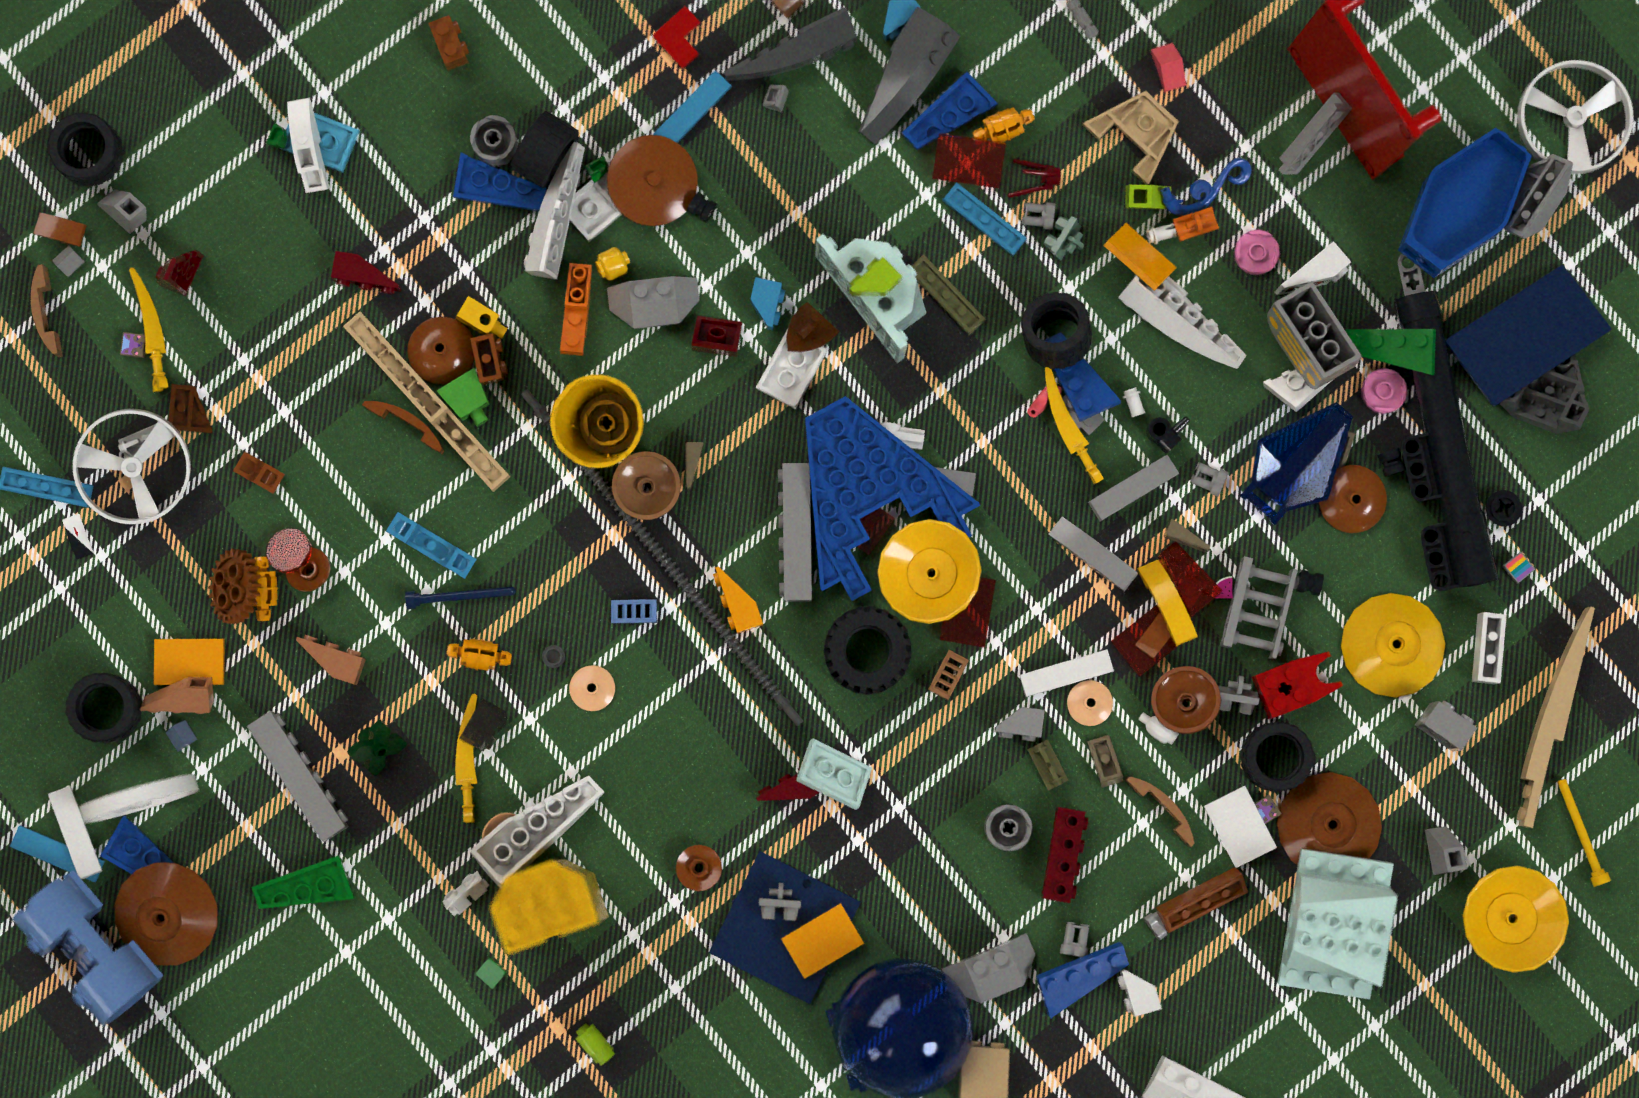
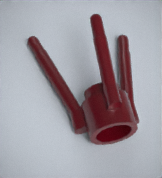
(1048, 175)

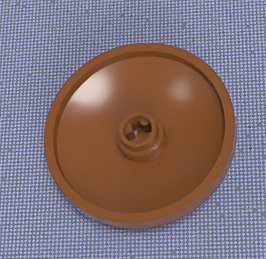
(652, 180)

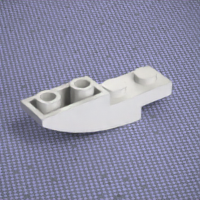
(305, 145)

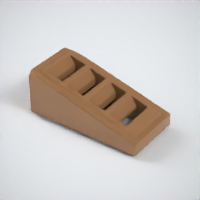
(940, 692)

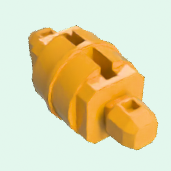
(1004, 125)
(267, 591)
(479, 654)

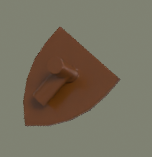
(809, 330)

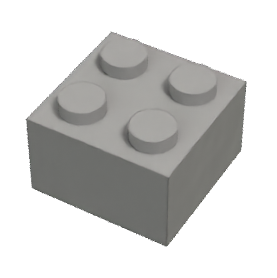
(1446, 725)

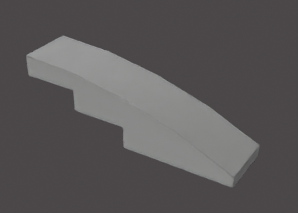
(1133, 488)
(1093, 553)

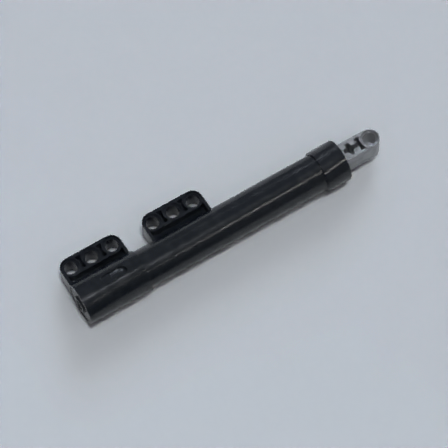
(1444, 454)

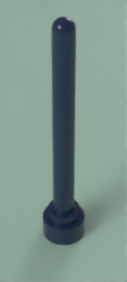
(415, 599)

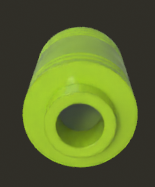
(594, 1043)

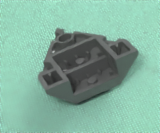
(1553, 400)

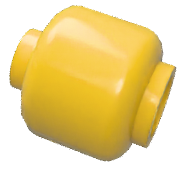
(612, 263)

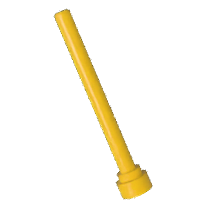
(1599, 875)

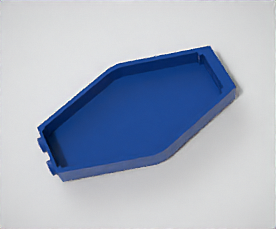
(1465, 202)

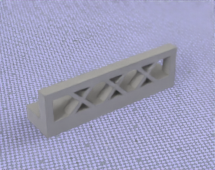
(1314, 134)

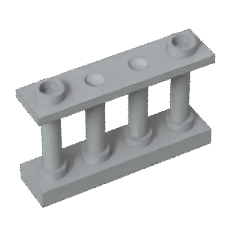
(1237, 614)

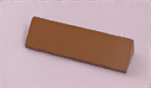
(1202, 899)

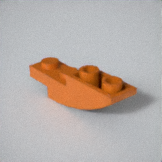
(576, 309)

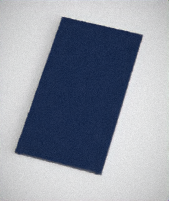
(1527, 335)

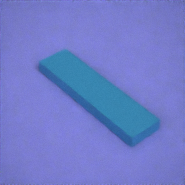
(694, 107)
(984, 219)
(43, 486)
(46, 849)

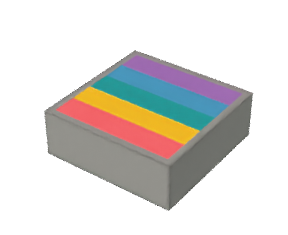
(1518, 567)

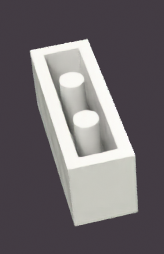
(1489, 648)

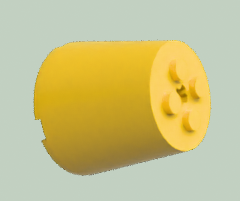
(580, 417)

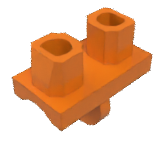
(1195, 224)

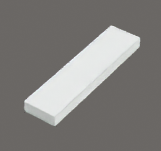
(1066, 673)
(75, 832)

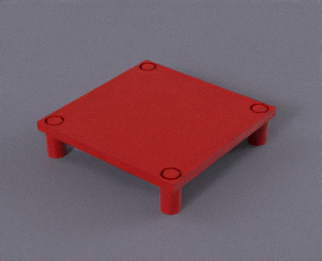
(1338, 61)

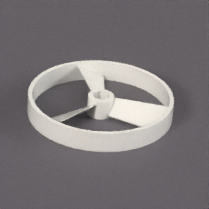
(1577, 115)
(130, 466)
(139, 798)

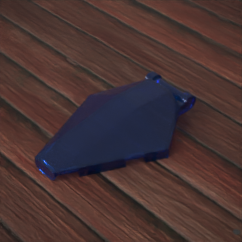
(1299, 462)

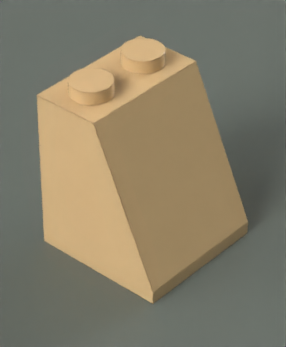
(985, 1072)

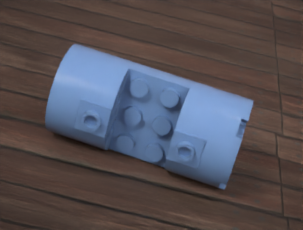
(110, 979)

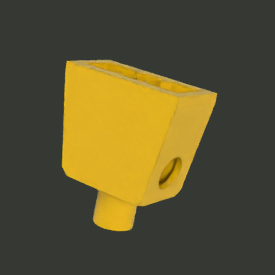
(472, 312)

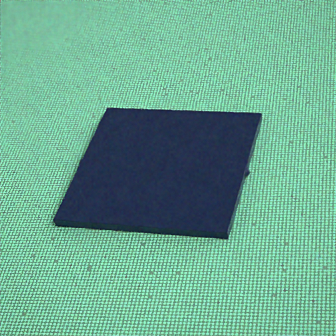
(756, 942)

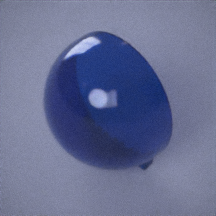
(901, 1029)

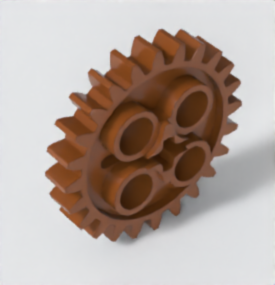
(234, 586)

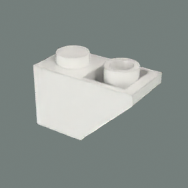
(1140, 994)

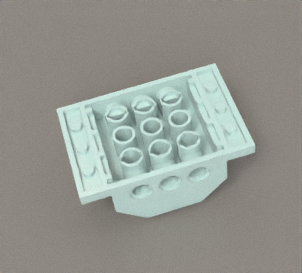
(883, 314)
(1338, 924)

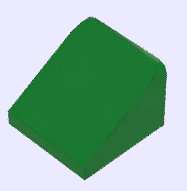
(491, 972)

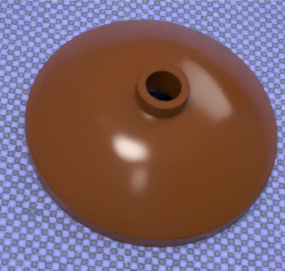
(446, 365)
(1342, 511)
(1183, 685)

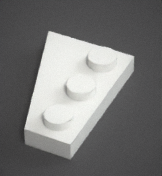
(1292, 388)

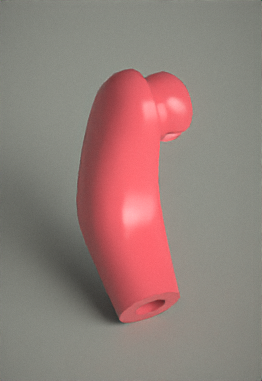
(1040, 403)

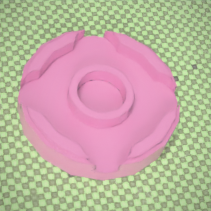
(1256, 252)
(1384, 391)

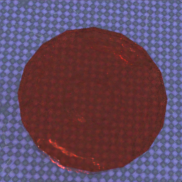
(288, 550)

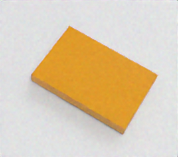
(1140, 256)
(188, 658)
(822, 941)

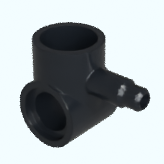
(1170, 437)

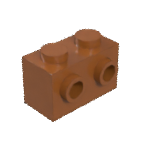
(451, 49)
(488, 358)

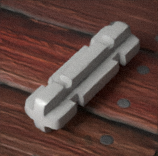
(1082, 18)

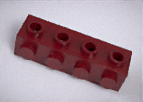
(1063, 855)

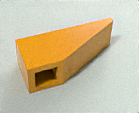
(741, 606)

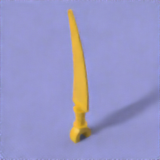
(153, 332)
(1068, 429)
(465, 765)

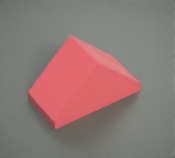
(1169, 67)

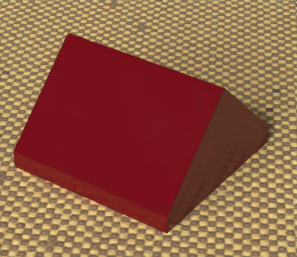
(716, 336)

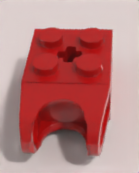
(1301, 683)

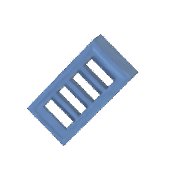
(652, 611)

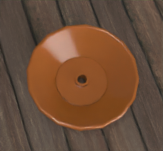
(1328, 798)
(181, 899)

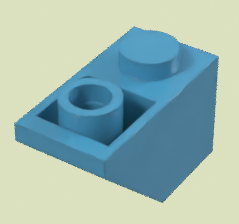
(897, 16)
(765, 300)

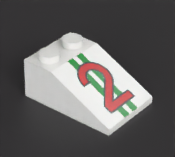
(1324, 267)

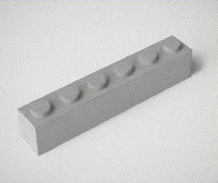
(796, 532)
(298, 776)

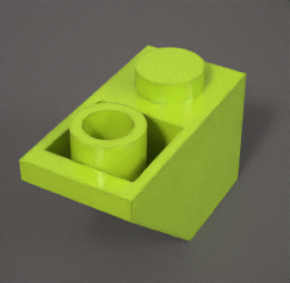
(1144, 197)
(877, 280)

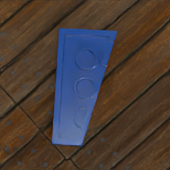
(951, 110)
(495, 186)
(1084, 387)
(132, 848)
(1076, 978)

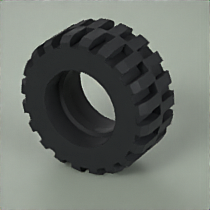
(899, 650)

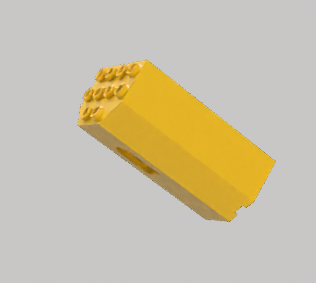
(546, 904)

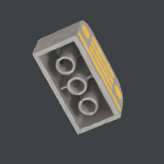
(1312, 336)

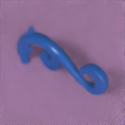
(1210, 192)

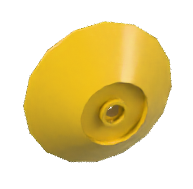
(912, 555)
(1370, 649)
(1538, 925)

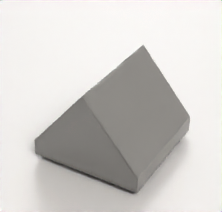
(776, 97)
(68, 261)

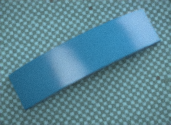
(431, 545)

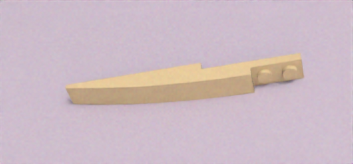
(426, 401)
(1553, 718)

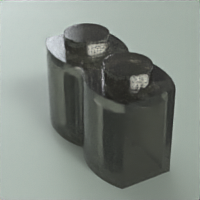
(482, 726)

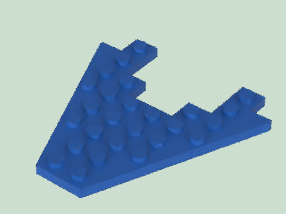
(858, 470)

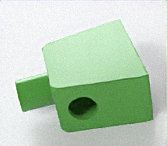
(466, 397)

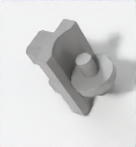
(1238, 692)
(790, 906)

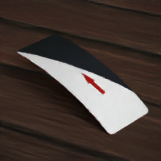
(77, 536)

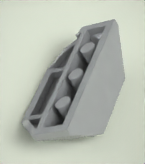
(1539, 195)
(654, 301)
(994, 969)

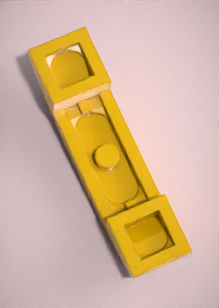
(1168, 602)

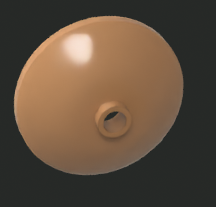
(643, 469)

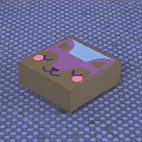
(133, 345)
(1267, 809)

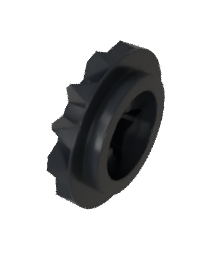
(1513, 512)

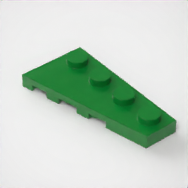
(312, 884)

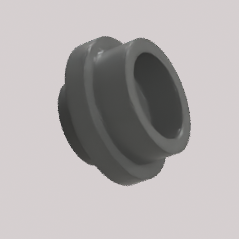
(553, 656)

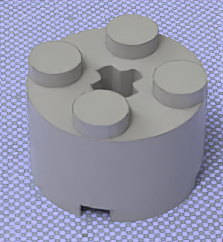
(486, 130)
(1012, 815)

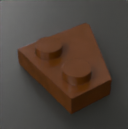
(187, 411)

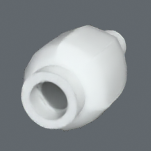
(1157, 730)

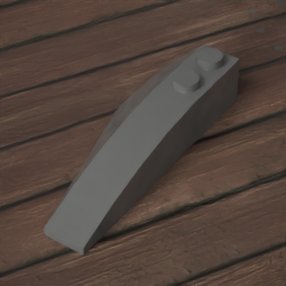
(812, 44)
(911, 67)

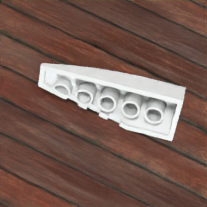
(553, 217)
(1181, 320)
(528, 834)
(1177, 1081)

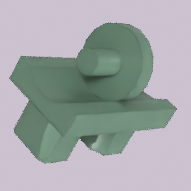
(1067, 240)

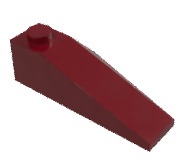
(179, 272)

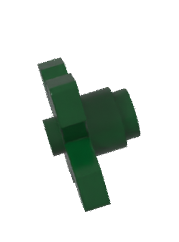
(374, 745)

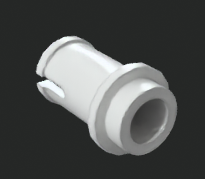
(1161, 233)
(1134, 402)

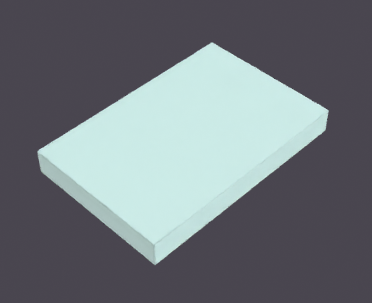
(834, 774)

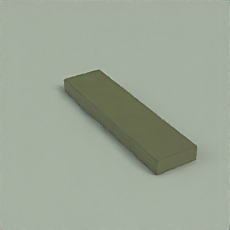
(947, 295)

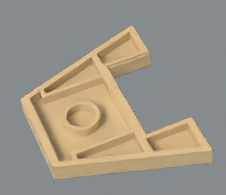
(1144, 124)

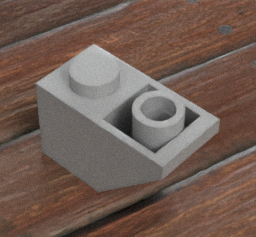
(124, 209)
(1023, 722)
(1445, 851)

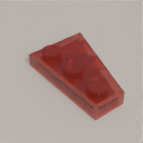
(1189, 579)

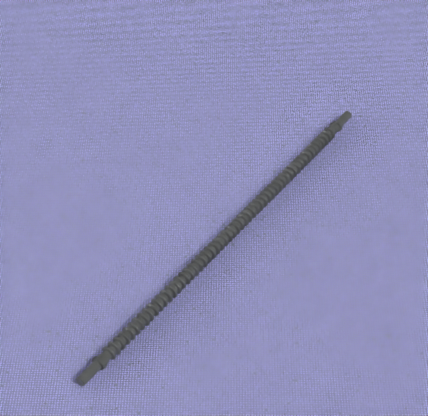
(783, 703)

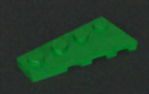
(1399, 347)

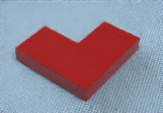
(673, 34)

